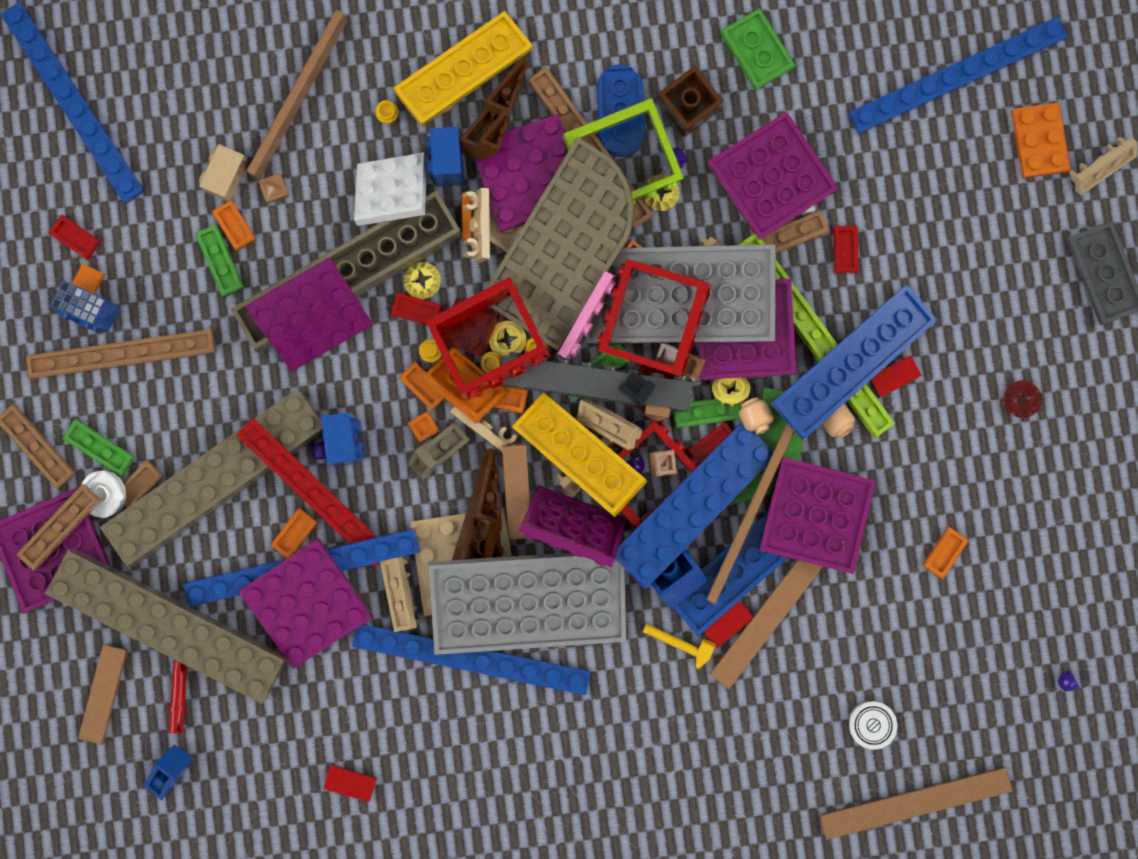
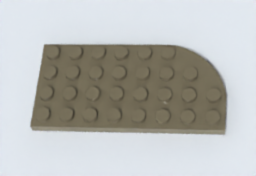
(568, 242)

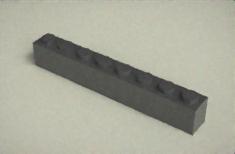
(598, 384)

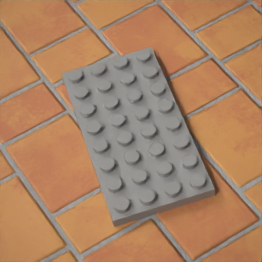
(657, 309)
(525, 603)

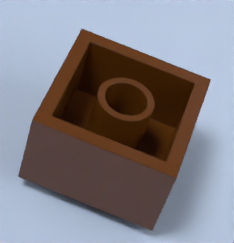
(689, 101)

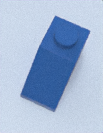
(167, 771)

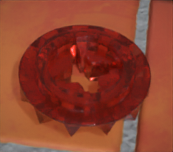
(1026, 389)

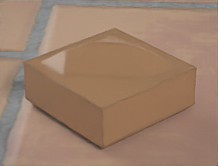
(273, 188)
(656, 413)
(663, 463)

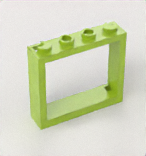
(622, 116)

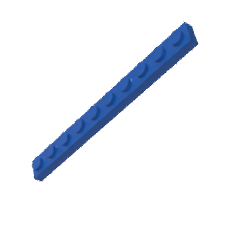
(958, 75)
(72, 103)
(346, 556)
(484, 662)

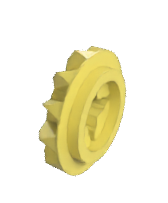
(668, 200)
(432, 285)
(513, 330)
(742, 390)

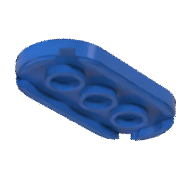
(617, 90)

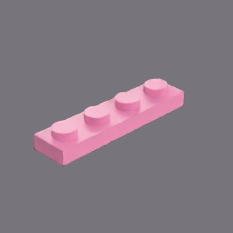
(583, 324)

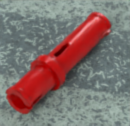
(178, 695)

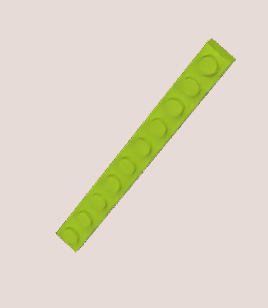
(820, 343)

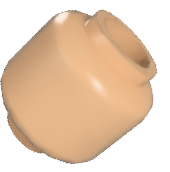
(756, 415)
(840, 422)

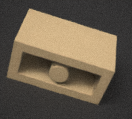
(223, 173)

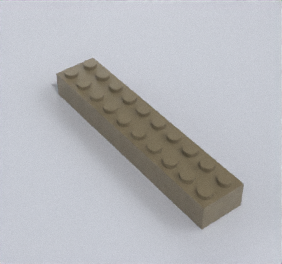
(372, 257)
(208, 482)
(167, 625)

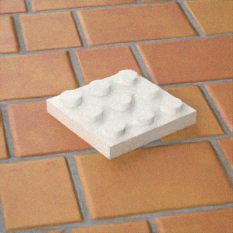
(390, 189)

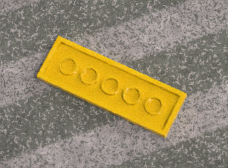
(463, 68)
(579, 454)

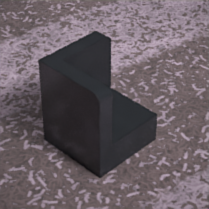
(637, 388)

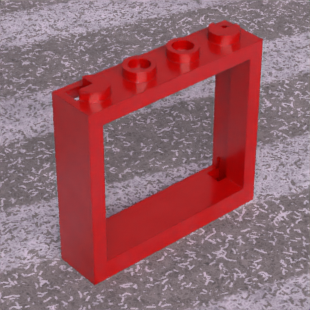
(471, 307)
(691, 328)
(661, 431)

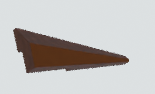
(488, 130)
(483, 519)

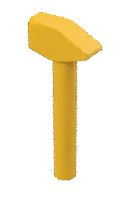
(702, 653)

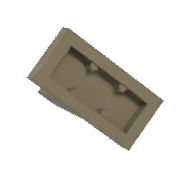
(437, 451)

